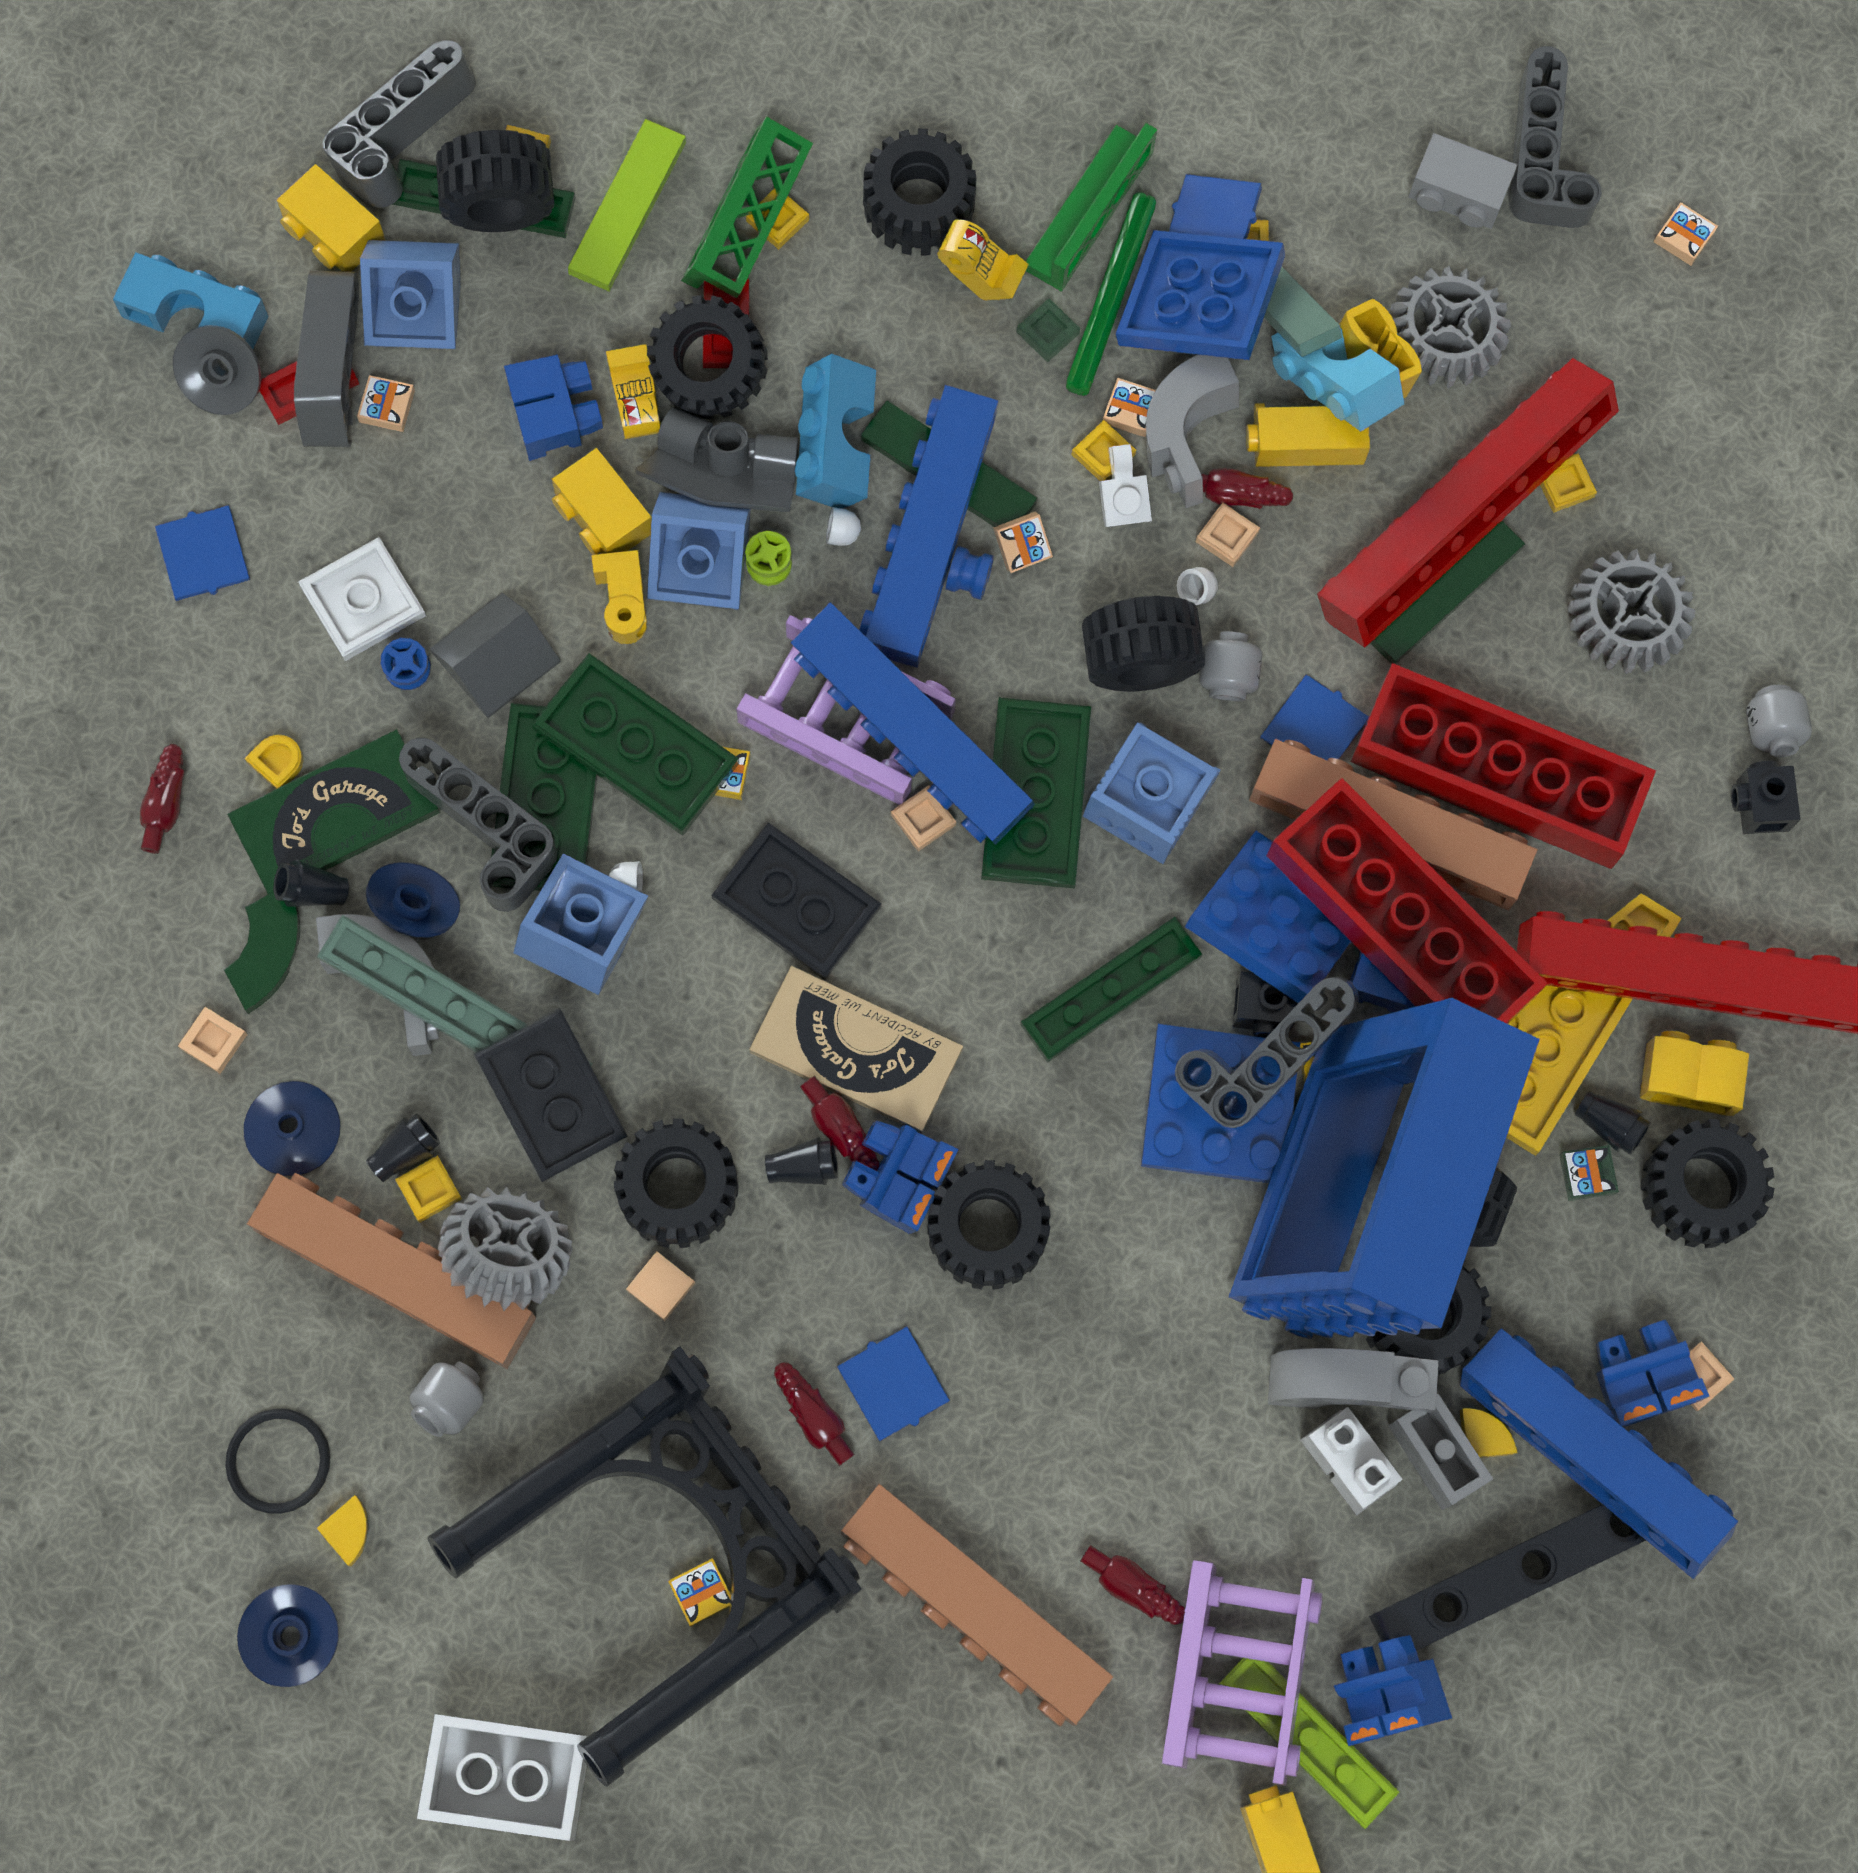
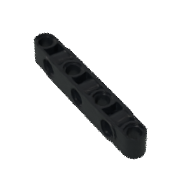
(1501, 1580)

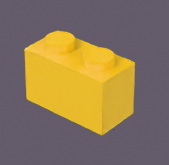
(328, 219)
(600, 505)

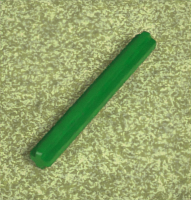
(1111, 294)

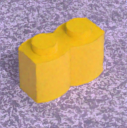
(1374, 329)
(1694, 1074)

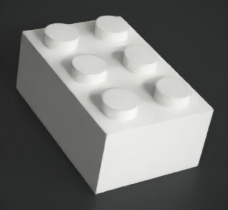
(503, 1778)

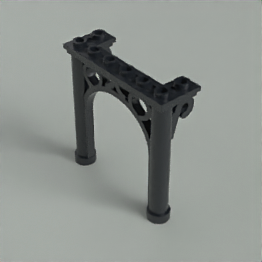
(826, 1580)

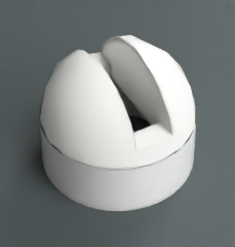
(842, 527)
(1197, 585)
(629, 874)

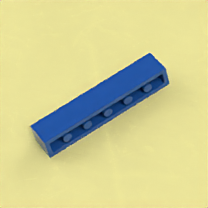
(930, 525)
(912, 724)
(1599, 1452)

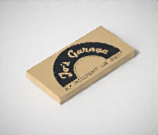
(856, 1049)

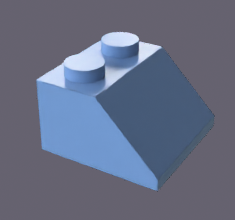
(410, 294)
(697, 552)
(579, 924)

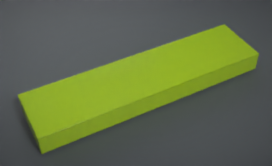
(627, 205)
(1324, 1751)

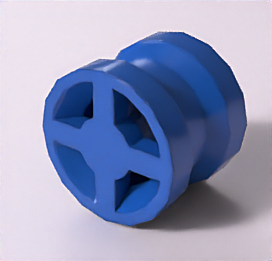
(969, 572)
(399, 657)

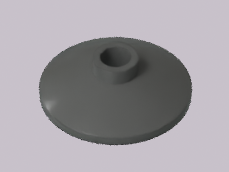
(205, 381)

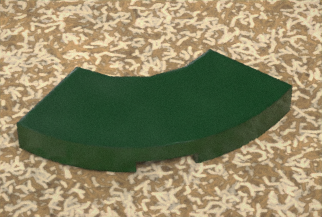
(268, 953)

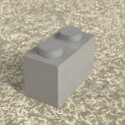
(1462, 181)
(1441, 1454)

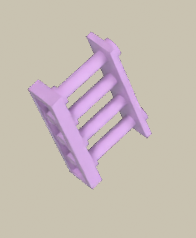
(808, 737)
(1194, 1691)

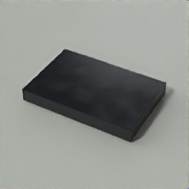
(796, 901)
(550, 1094)

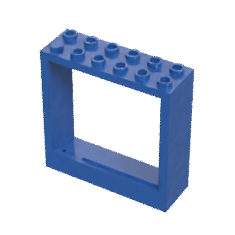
(1430, 1192)

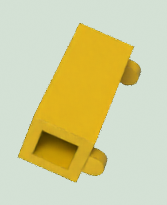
(1304, 437)
(1278, 1833)

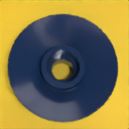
(412, 899)
(307, 1145)
(262, 1630)

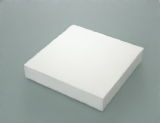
(362, 599)

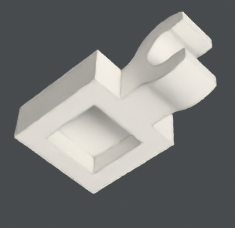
(1124, 497)

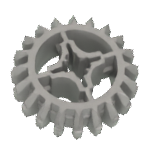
(1465, 354)
(1663, 637)
(503, 1261)

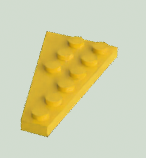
(1571, 1036)

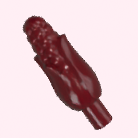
(1244, 489)
(162, 800)
(839, 1123)
(812, 1413)
(1134, 1586)

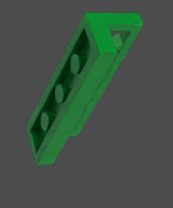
(732, 201)
(1091, 205)

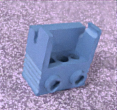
(1150, 793)

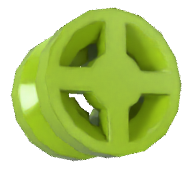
(767, 547)

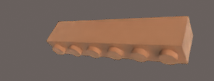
(1454, 845)
(386, 1267)
(976, 1605)

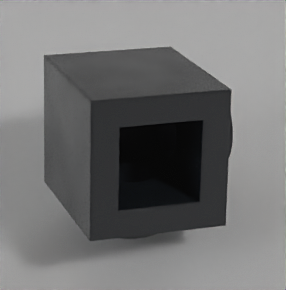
(1766, 798)
(1259, 1005)

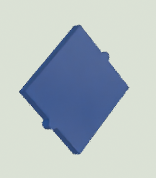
(1215, 207)
(202, 553)
(1317, 720)
(893, 1384)

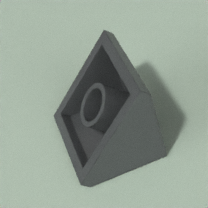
(496, 654)

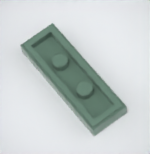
(1300, 317)

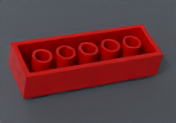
(1503, 766)
(1400, 908)

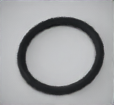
(308, 1495)

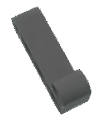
(394, 118)
(1544, 137)
(326, 358)
(474, 812)
(1276, 1045)

